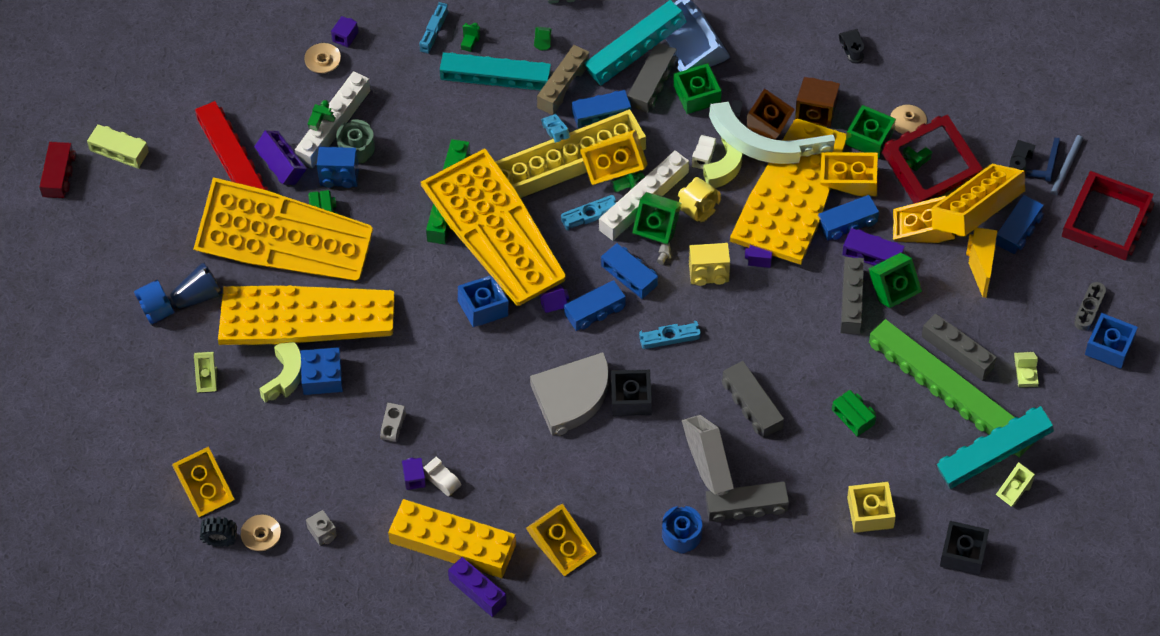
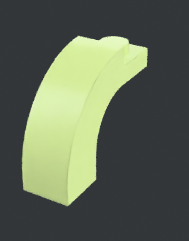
(726, 169)
(290, 376)

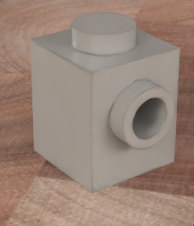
(321, 528)

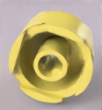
(699, 199)

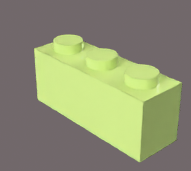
(118, 146)

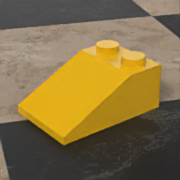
(614, 157)
(850, 172)
(914, 223)
(981, 253)
(203, 481)
(561, 539)

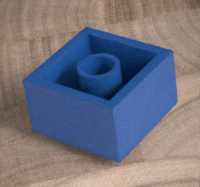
(337, 167)
(482, 301)
(1111, 340)
(321, 371)

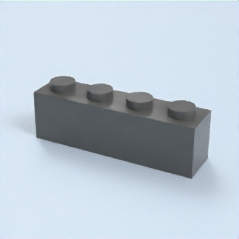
(652, 76)
(852, 295)
(958, 347)
(752, 399)
(747, 501)

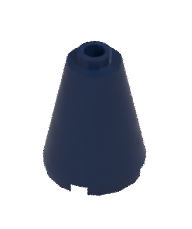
(195, 288)

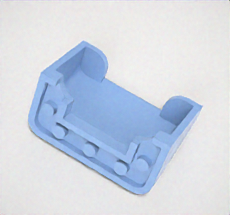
(696, 40)

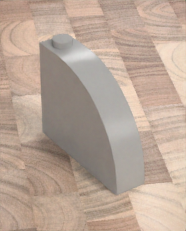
(571, 392)
(708, 453)

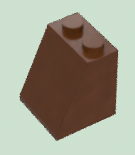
(817, 101)
(768, 115)

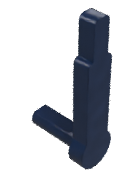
(1048, 174)

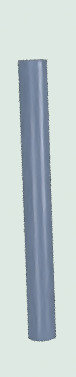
(1067, 164)

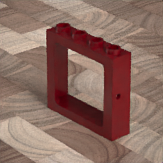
(907, 177)
(1116, 190)

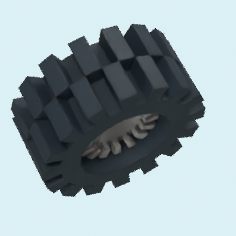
(218, 531)

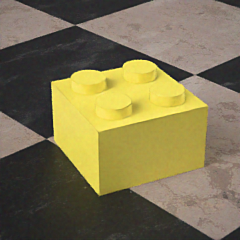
(709, 263)
(871, 507)

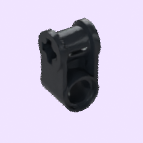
(852, 45)

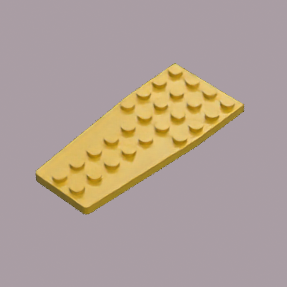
(787, 200)
(495, 226)
(280, 232)
(303, 314)

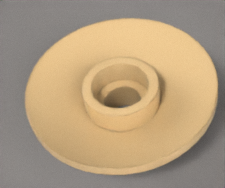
(320, 52)
(904, 123)
(260, 525)

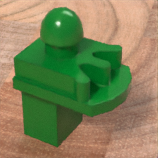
(471, 34)
(542, 38)
(320, 113)
(916, 160)
(629, 180)

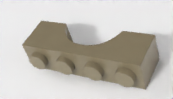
(554, 90)

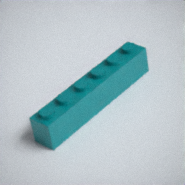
(635, 42)
(494, 71)
(995, 447)

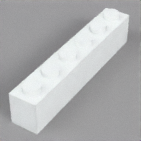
(343, 106)
(657, 182)

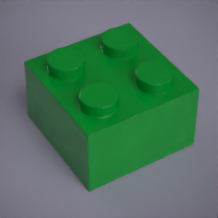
(697, 88)
(870, 131)
(656, 217)
(895, 280)

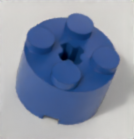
(154, 302)
(682, 529)

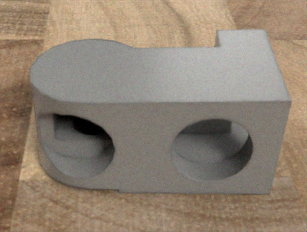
(392, 422)

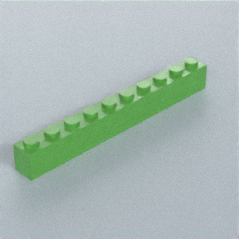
(939, 379)

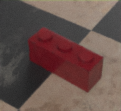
(57, 170)

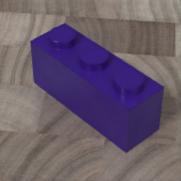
(280, 157)
(870, 247)
(477, 587)

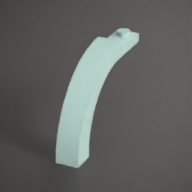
(761, 147)

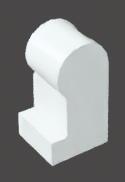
(703, 151)
(441, 477)

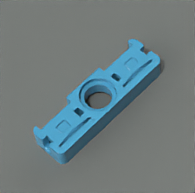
(433, 26)
(555, 128)
(577, 216)
(657, 337)

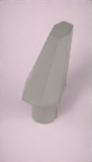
(665, 252)

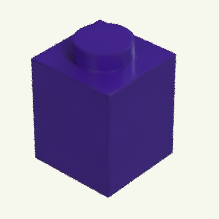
(344, 31)
(758, 257)
(554, 299)
(413, 473)

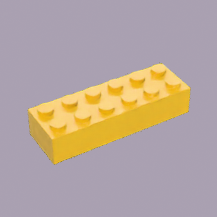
(978, 199)
(452, 537)

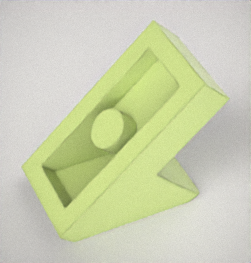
(1026, 369)
(205, 372)
(1015, 485)

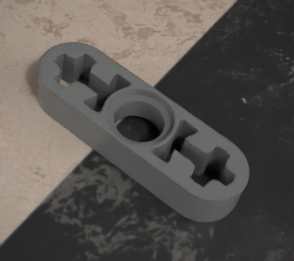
(1090, 299)

